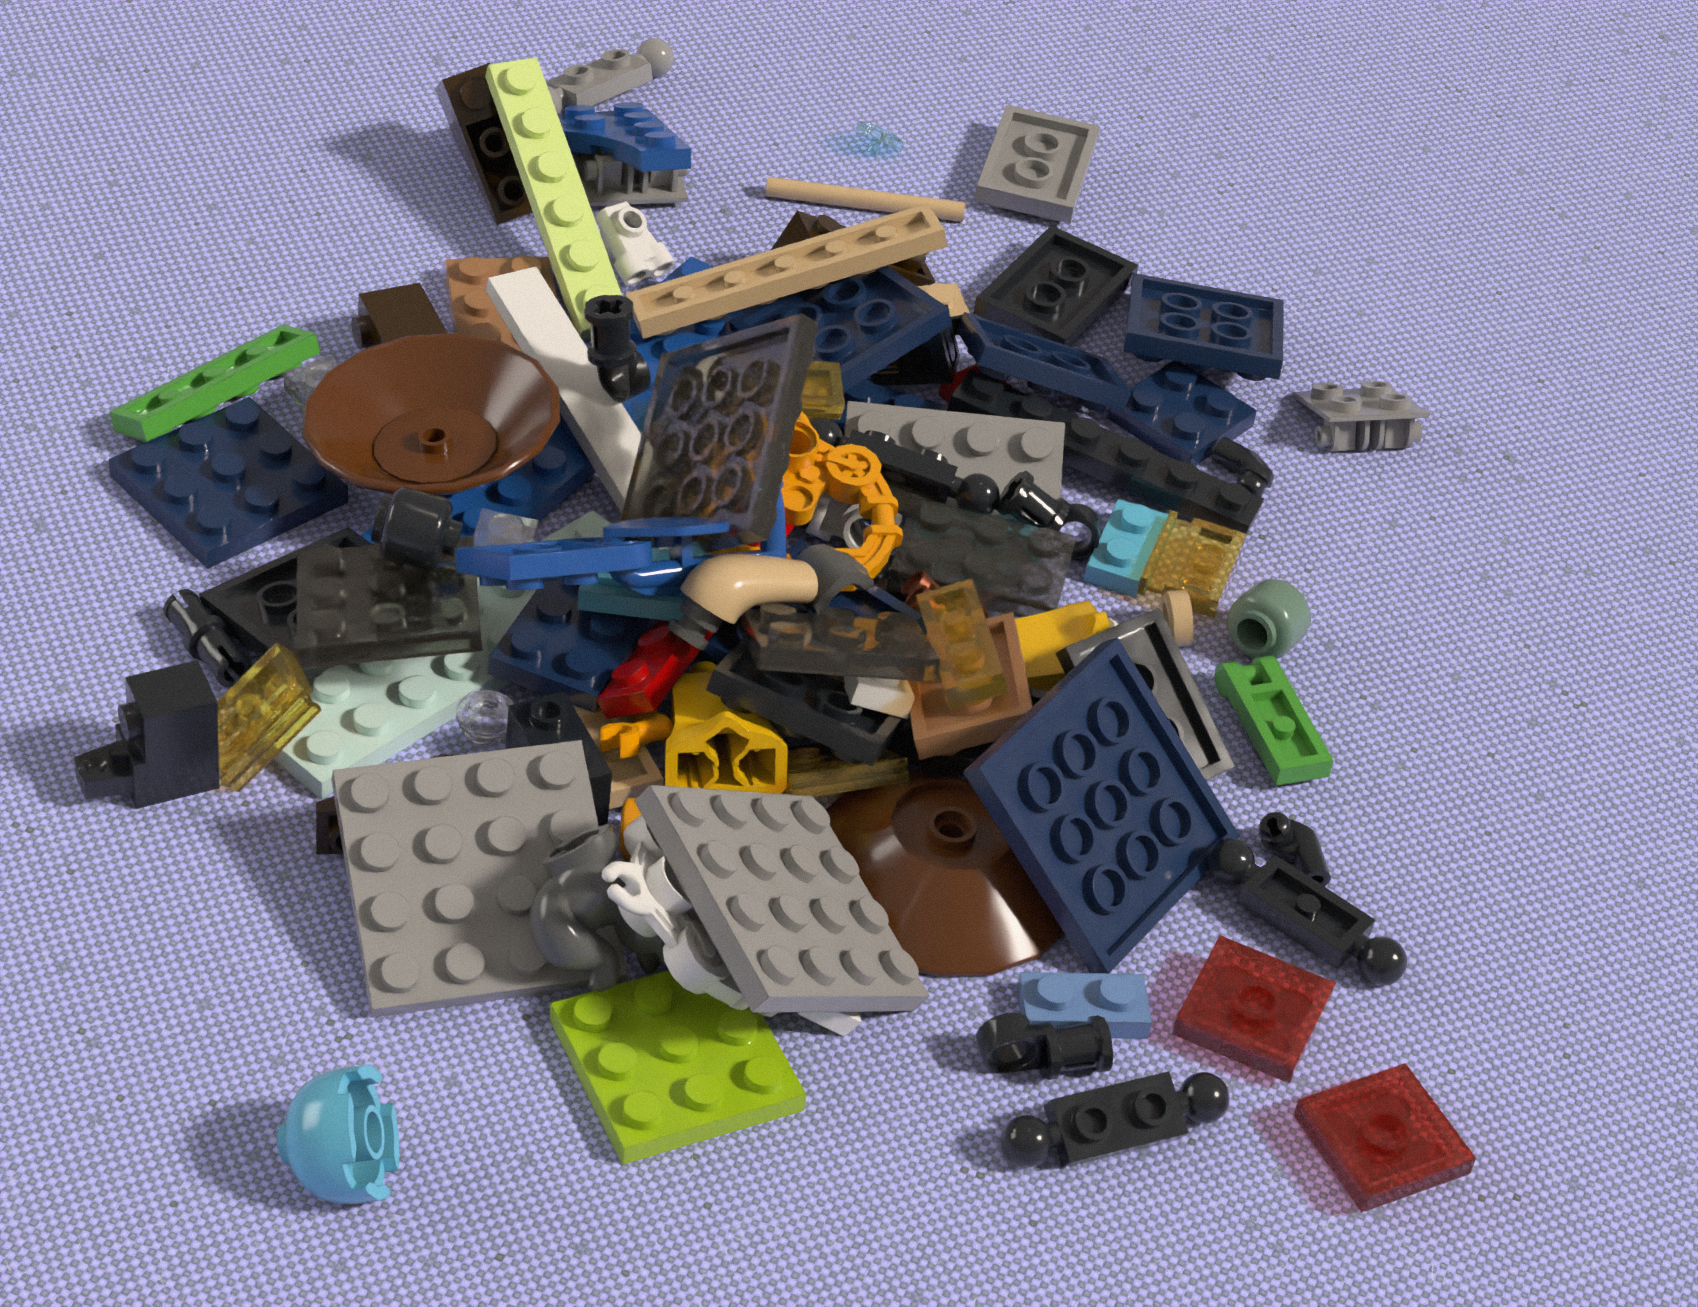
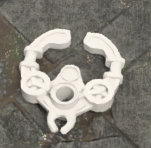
(658, 905)

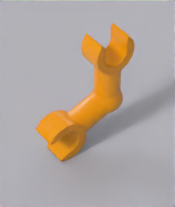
(629, 737)

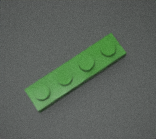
(209, 385)

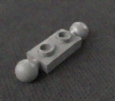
(610, 75)

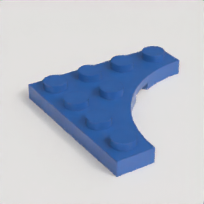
(627, 133)

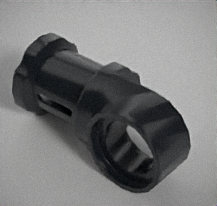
(613, 349)
(1037, 508)
(1044, 1046)

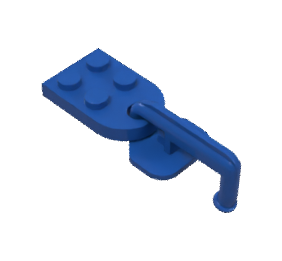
(617, 552)

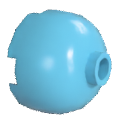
(341, 1136)

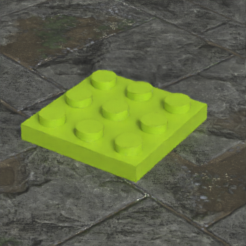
(673, 1065)

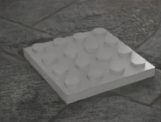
(449, 871)
(782, 901)

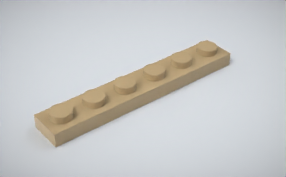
(786, 270)

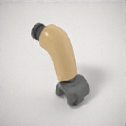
(734, 583)

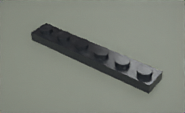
(1117, 459)

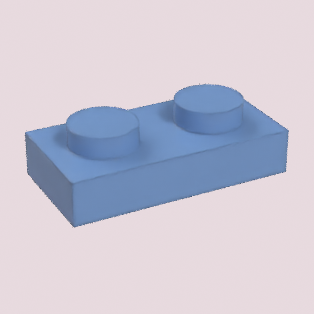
(1074, 997)

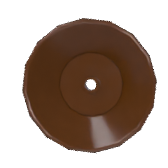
(431, 414)
(944, 875)

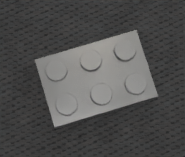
(1037, 164)

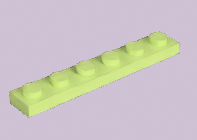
(552, 186)

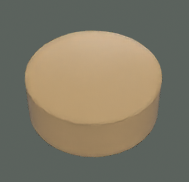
(1178, 615)

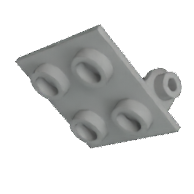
(614, 182)
(1363, 416)

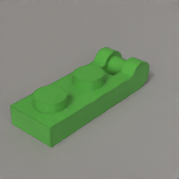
(1274, 720)

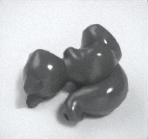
(577, 905)

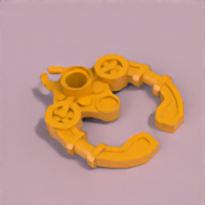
(850, 477)

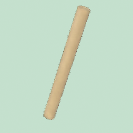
(860, 198)

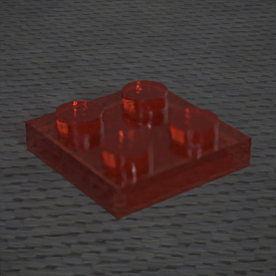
(1254, 1009)
(1384, 1137)

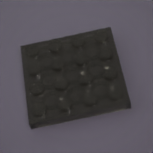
(723, 431)

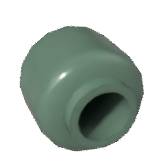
(1269, 619)

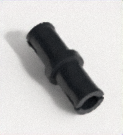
(206, 637)

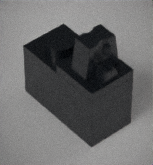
(162, 743)

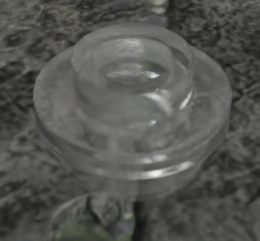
(484, 716)

